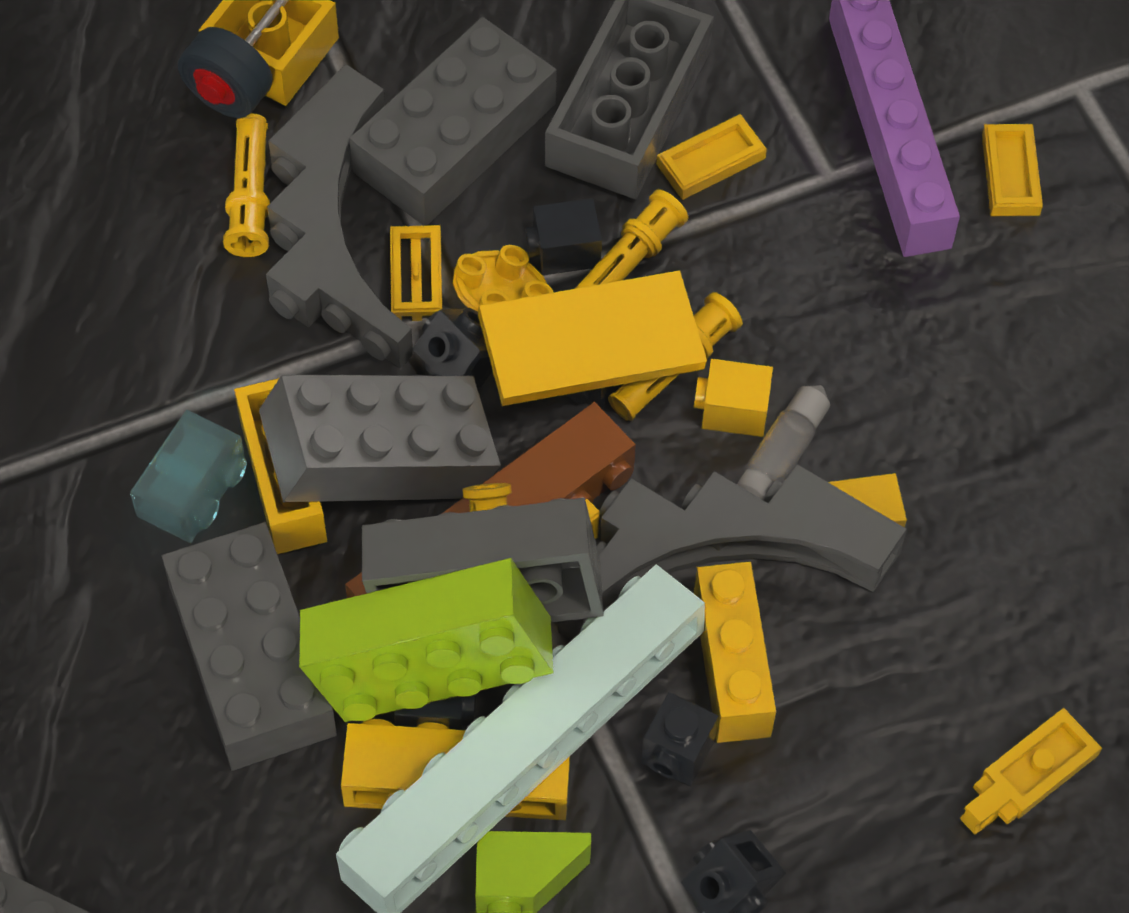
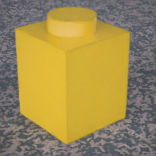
(734, 397)

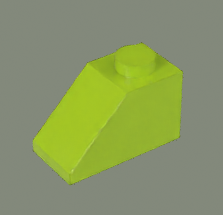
(526, 868)

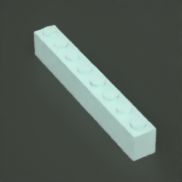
(519, 743)

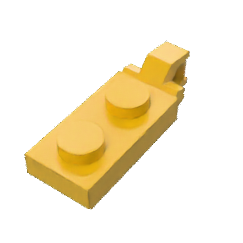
(1030, 771)

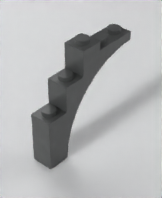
(305, 220)
(796, 522)

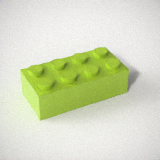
(426, 641)

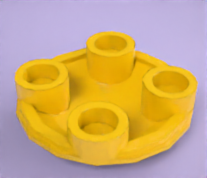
(497, 277)

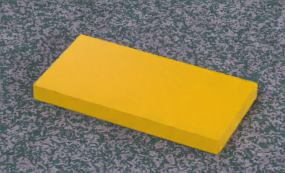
(591, 337)

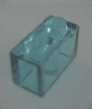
(189, 477)

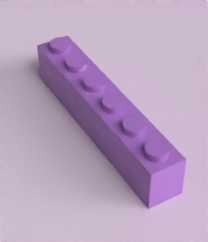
(895, 125)

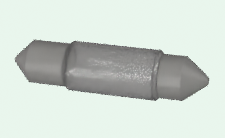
(785, 440)

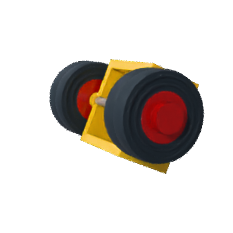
(257, 52)

